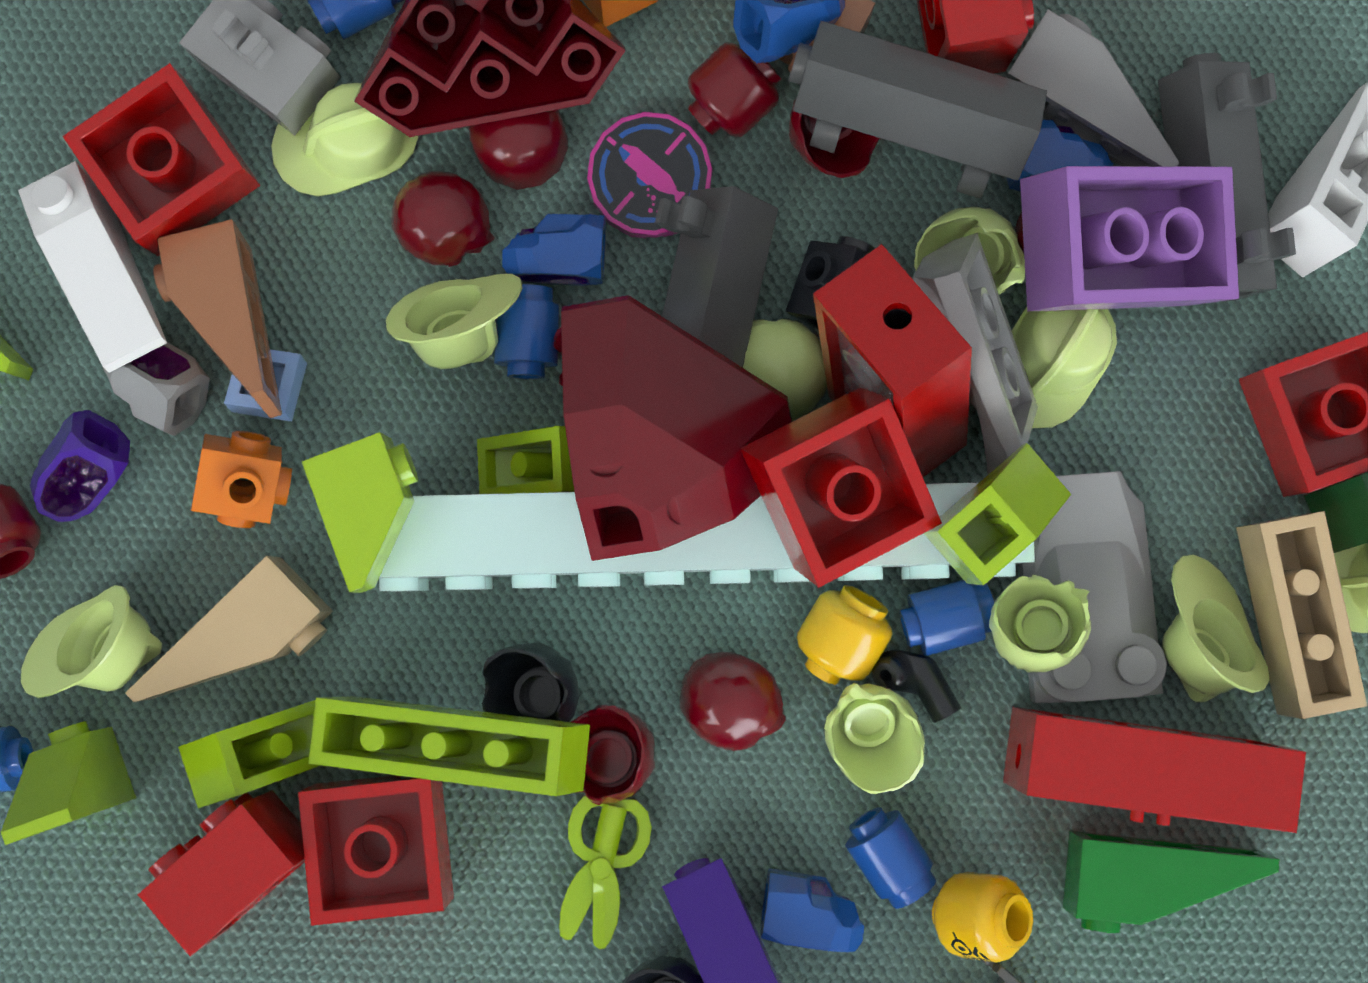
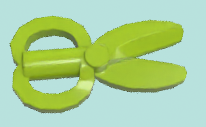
(598, 878)

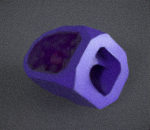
(79, 467)

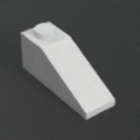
(1328, 192)
(93, 265)

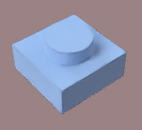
(289, 374)

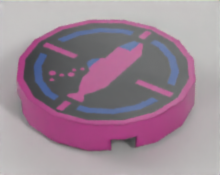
(640, 163)

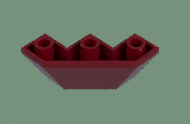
(486, 62)
(656, 427)

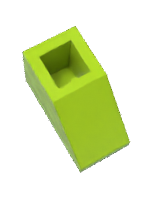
(999, 516)

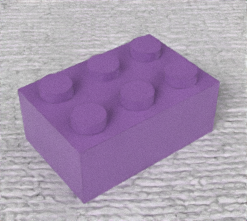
(1129, 237)

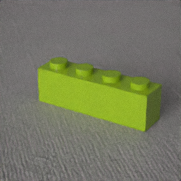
(450, 745)

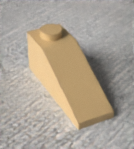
(251, 625)

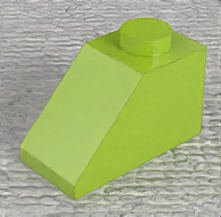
(525, 462)
(363, 503)
(249, 755)

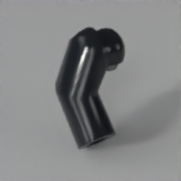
(916, 675)

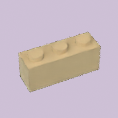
(1301, 616)

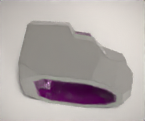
(163, 388)

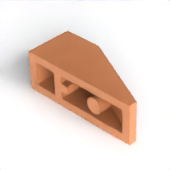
(216, 289)

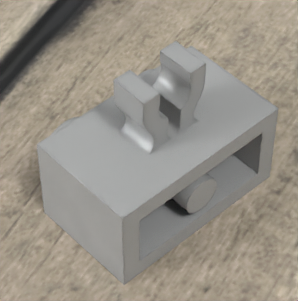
(262, 58)

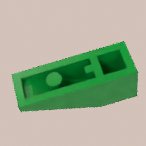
(1145, 879)

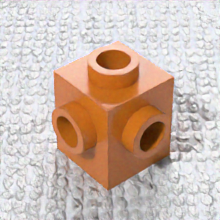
(239, 501)

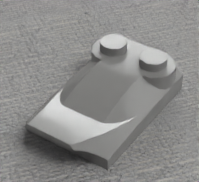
(966, 294)
(1102, 548)

